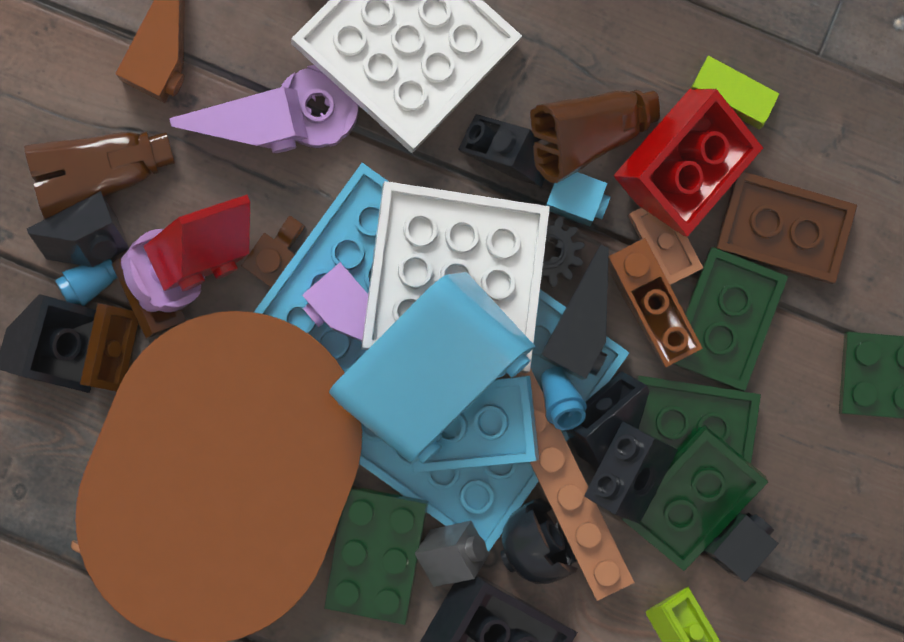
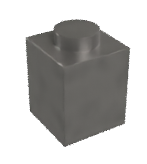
(452, 553)

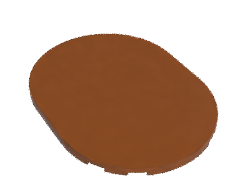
(217, 478)

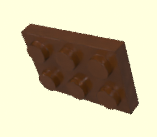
(786, 227)

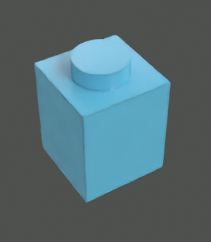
(579, 198)

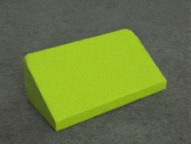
(745, 96)
(681, 619)

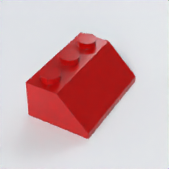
(689, 160)

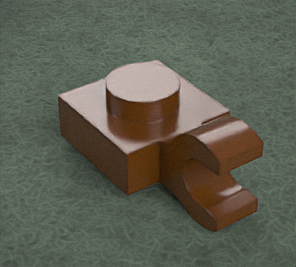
(272, 255)

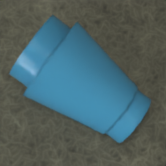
(84, 283)
(562, 401)

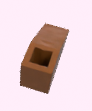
(653, 302)

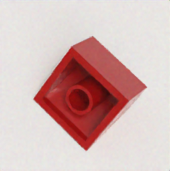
(201, 244)

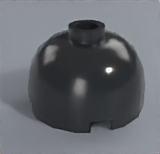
(536, 545)

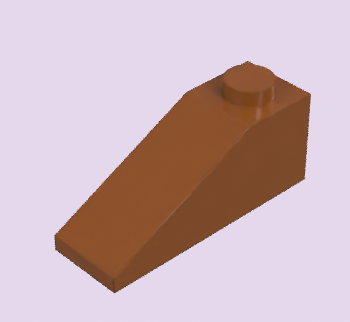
(157, 52)

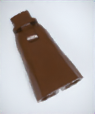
(588, 127)
(82, 167)

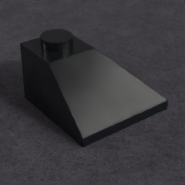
(49, 342)

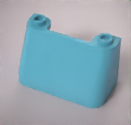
(432, 366)

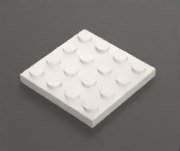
(406, 57)
(447, 232)

